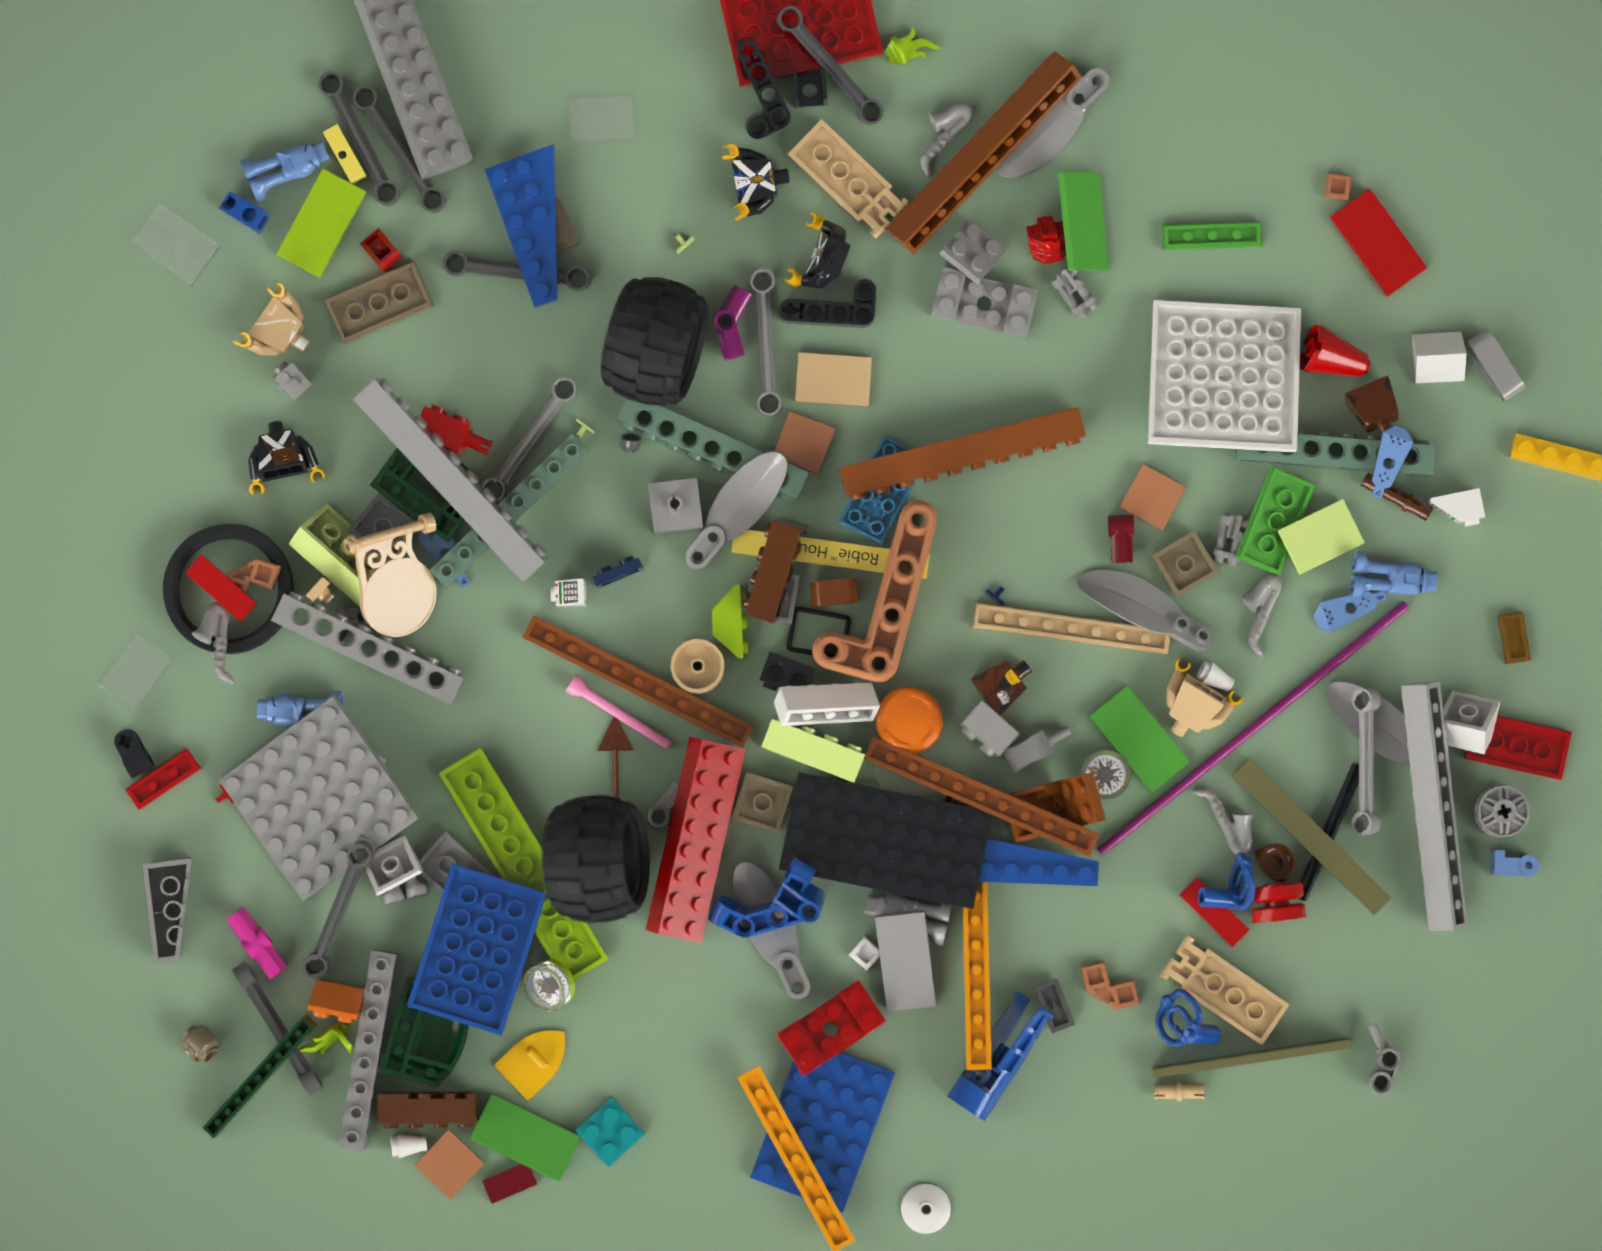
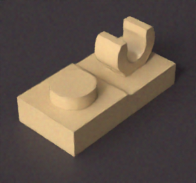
(320, 591)

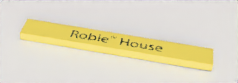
(827, 553)

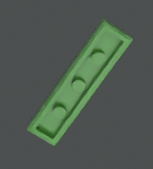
(1212, 235)

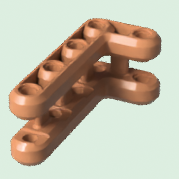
(896, 592)

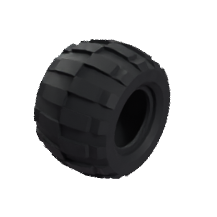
(654, 341)
(595, 858)

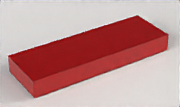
(221, 588)
(163, 779)
(1220, 919)

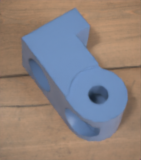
(1521, 866)

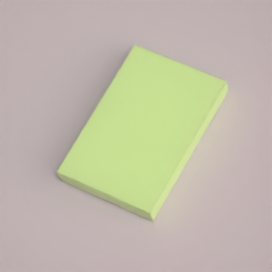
(1321, 536)

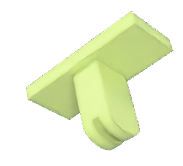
(683, 244)
(584, 427)

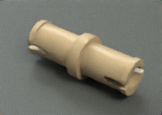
(1179, 1091)

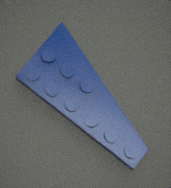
(528, 208)

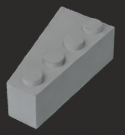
(166, 903)

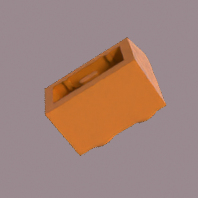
(336, 999)

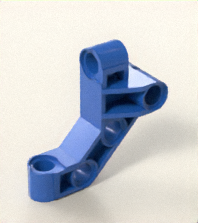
(795, 898)

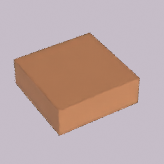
(1337, 186)

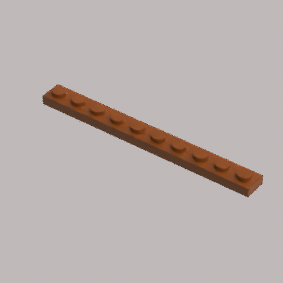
(638, 682)
(982, 796)

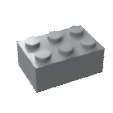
(988, 729)

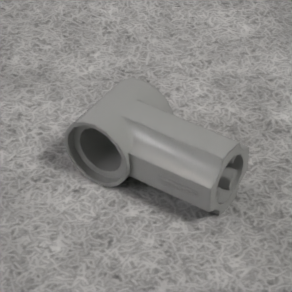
(665, 805)

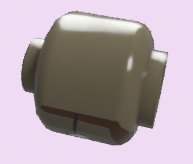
(200, 1043)

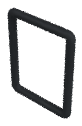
(816, 612)

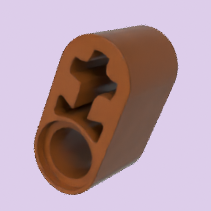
(834, 592)

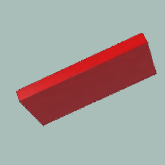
(1378, 242)
(1526, 748)

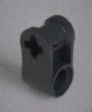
(136, 757)

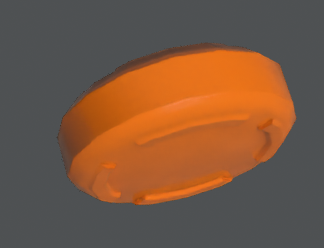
(909, 719)

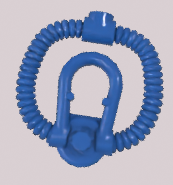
(1231, 897)
(1194, 1031)

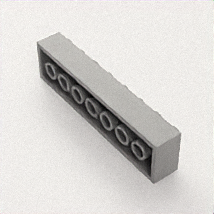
(415, 85)

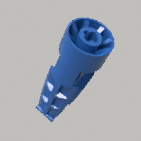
(981, 1089)

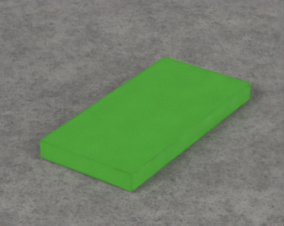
(1083, 221)
(1279, 504)
(1139, 739)
(525, 1137)

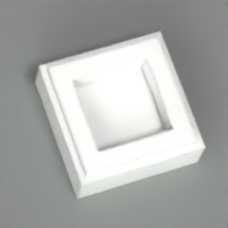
(865, 953)

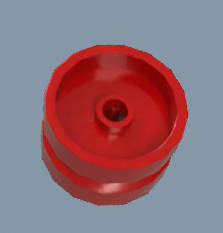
(1277, 902)

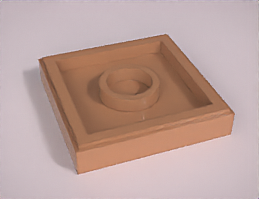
(804, 442)
(1152, 497)
(449, 1164)

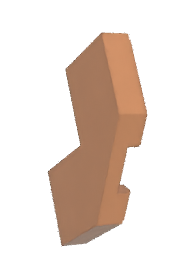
(256, 572)
(1098, 985)

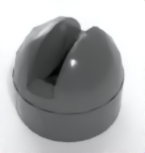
(630, 442)

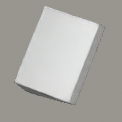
(1438, 357)
(392, 865)

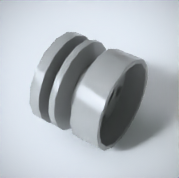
(1488, 803)

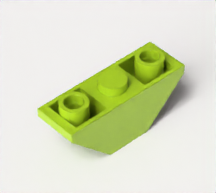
(729, 622)

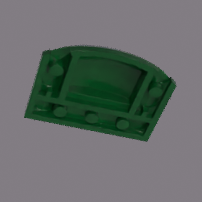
(415, 494)
(422, 1044)

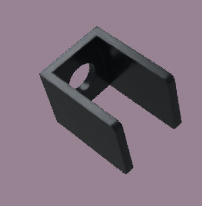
(818, 80)

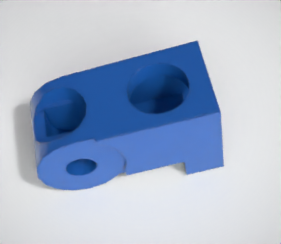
(245, 212)

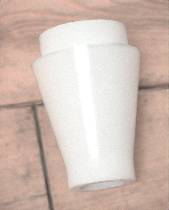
(1214, 676)
(405, 1145)

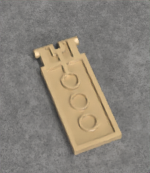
(847, 177)
(1226, 990)

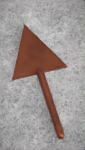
(615, 741)

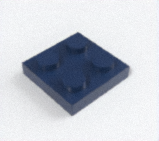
(627, 567)

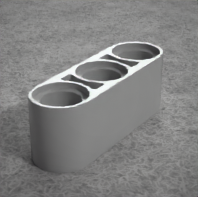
(1495, 365)

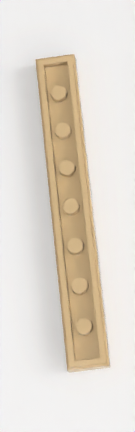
(1069, 628)

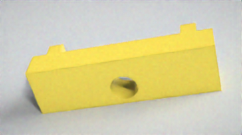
(349, 163)

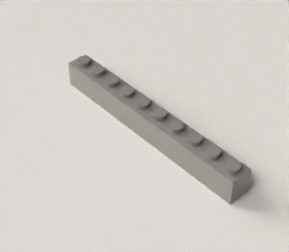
(450, 478)
(1434, 806)

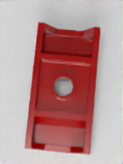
(852, 1014)

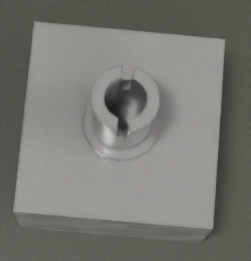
(675, 506)

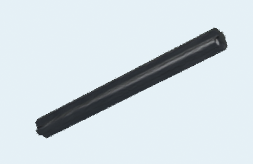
(1332, 826)

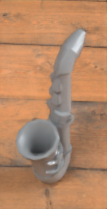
(952, 121)
(1264, 596)
(216, 624)
(1237, 833)

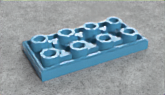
(877, 513)

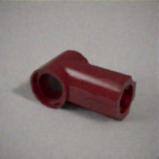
(1121, 533)

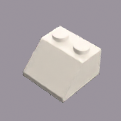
(1470, 721)

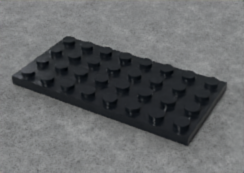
(887, 840)

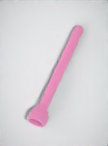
(579, 688)

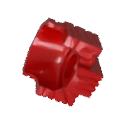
(1046, 240)

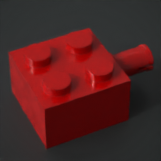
(454, 431)

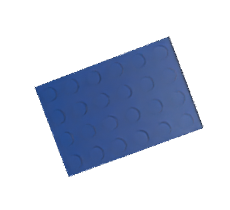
(477, 949)
(833, 1117)

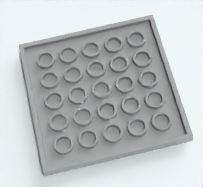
(317, 796)

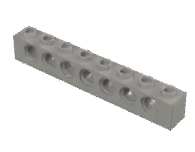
(285, 617)
(368, 1050)

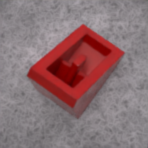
(381, 250)

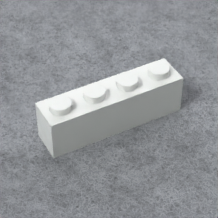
(826, 704)

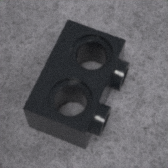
(789, 669)

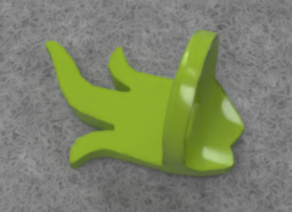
(904, 49)
(327, 1038)

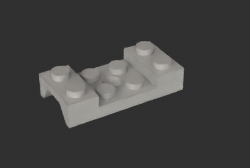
(1009, 310)

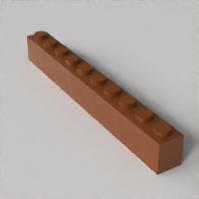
(984, 152)
(962, 452)

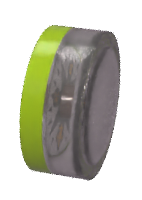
(1110, 772)
(549, 985)

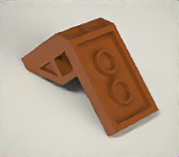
(1069, 798)

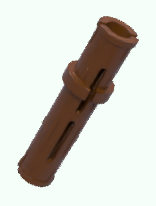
(1405, 501)

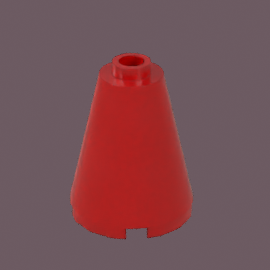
(1332, 354)

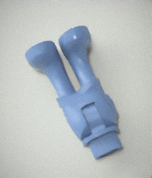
(295, 161)
(1403, 578)
(288, 709)

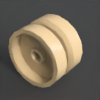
(712, 666)

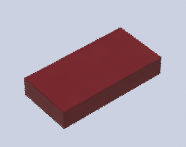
(509, 1182)

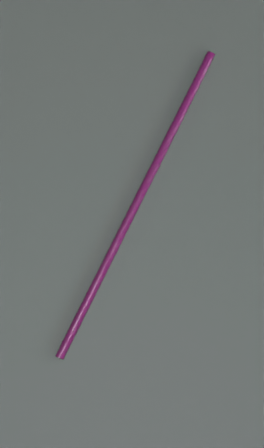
(1253, 728)

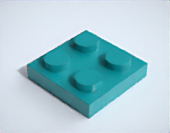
(610, 1131)

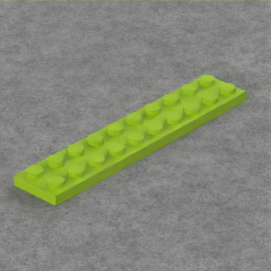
(518, 857)

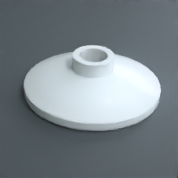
(925, 1195)

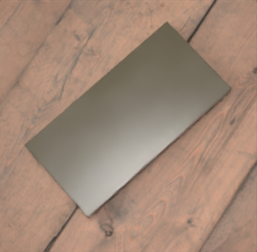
(378, 302)

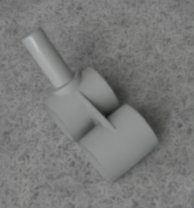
(1033, 748)
(1379, 1068)

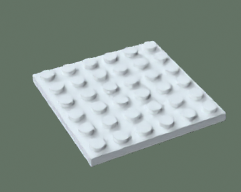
(1224, 376)

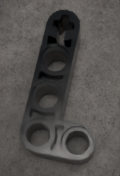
(759, 85)
(827, 307)

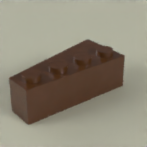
(774, 569)
(428, 1108)

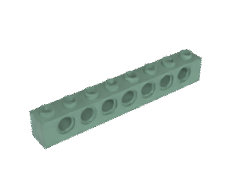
(629, 420)
(1422, 465)
(517, 503)

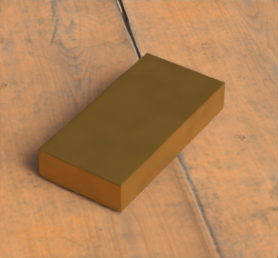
(1514, 638)

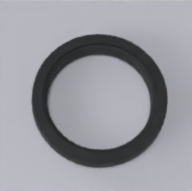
(193, 544)

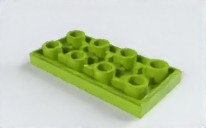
(321, 223)

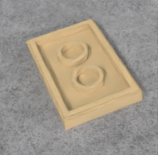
(833, 379)

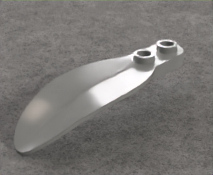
(1054, 129)
(739, 504)
(1143, 606)
(1388, 726)
(776, 946)

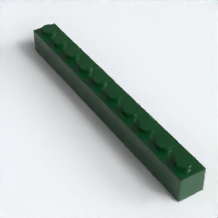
(260, 1076)

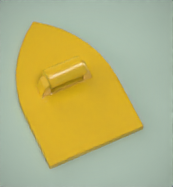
(533, 1061)

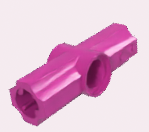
(257, 943)

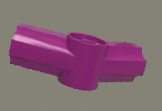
(729, 337)

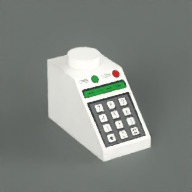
(1460, 506)
(569, 593)

